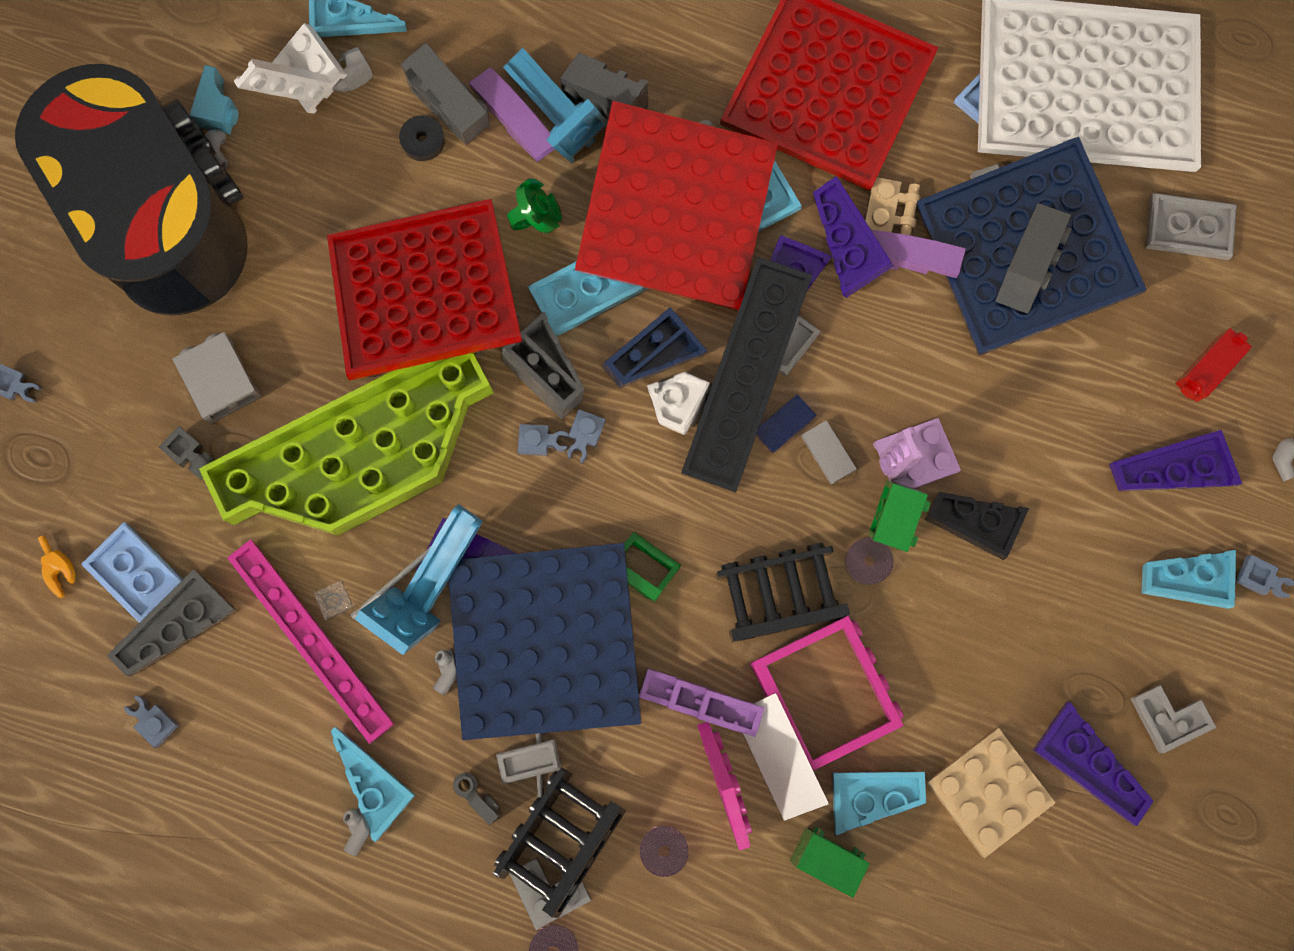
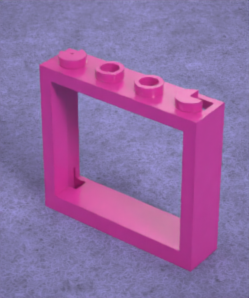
(866, 659)

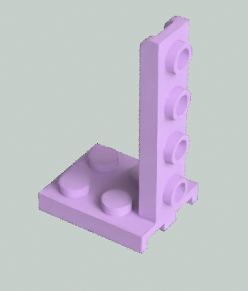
(917, 455)

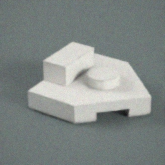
(679, 401)

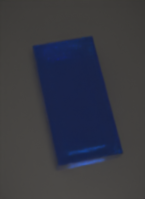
(785, 423)

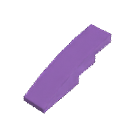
(513, 113)
(921, 253)
(701, 702)

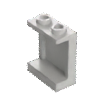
(216, 377)

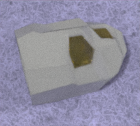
(357, 71)

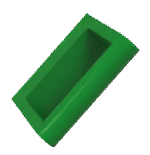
(639, 583)

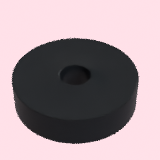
(417, 127)

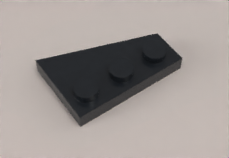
(978, 522)

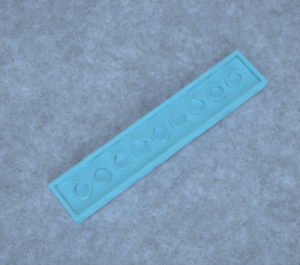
(577, 297)

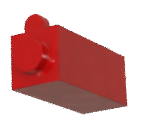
(1213, 365)

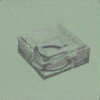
(333, 600)

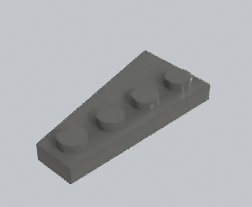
(177, 619)

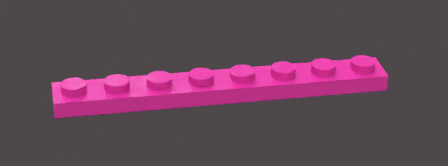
(311, 641)

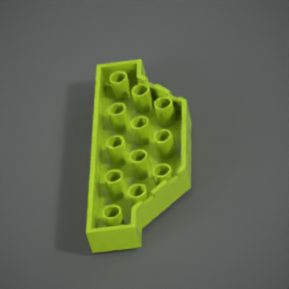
(353, 452)

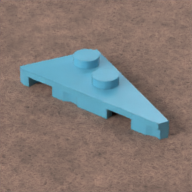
(350, 18)
(377, 790)

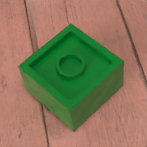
(898, 516)
(830, 862)

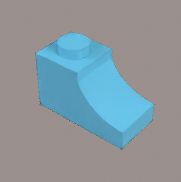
(210, 105)

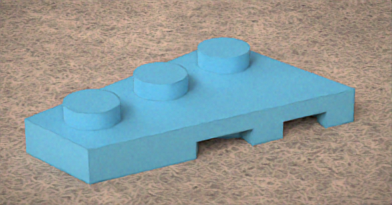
(1194, 579)
(870, 796)

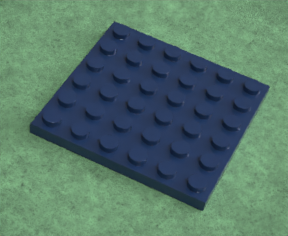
(990, 220)
(544, 642)

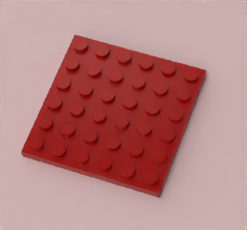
(830, 87)
(676, 206)
(422, 289)

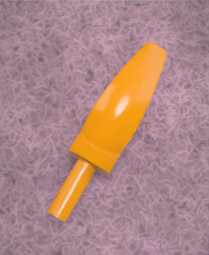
(52, 565)

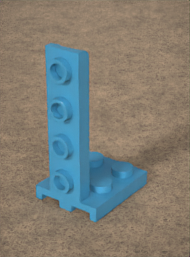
(573, 124)
(406, 617)

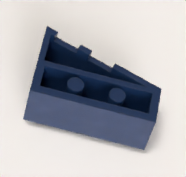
(654, 350)

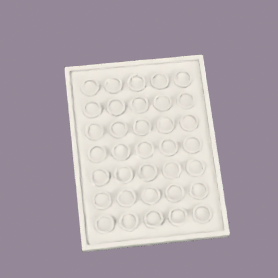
(1094, 73)

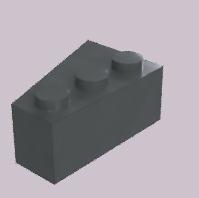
(590, 80)
(445, 94)
(1033, 257)
(544, 367)

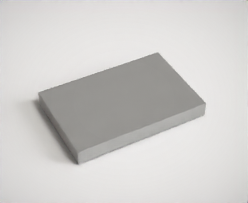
(1191, 226)

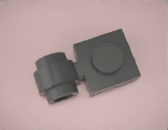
(184, 449)
(485, 805)

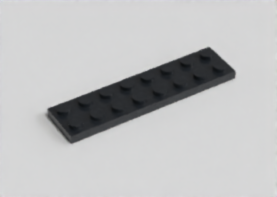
(746, 374)

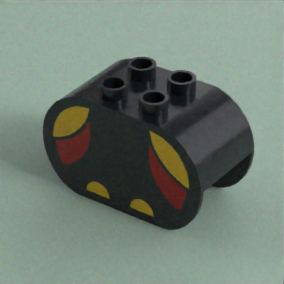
(134, 187)

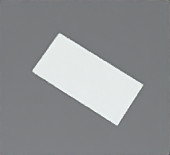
(784, 762)

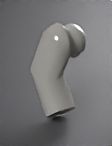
(216, 138)
(1283, 457)
(447, 667)
(359, 830)

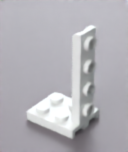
(300, 71)

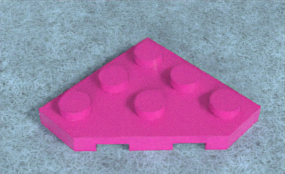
(727, 785)

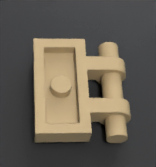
(883, 203)

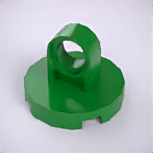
(534, 208)

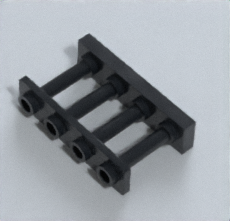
(773, 621)
(572, 869)

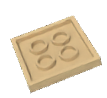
(990, 792)

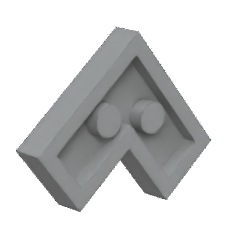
(1170, 727)
(535, 902)

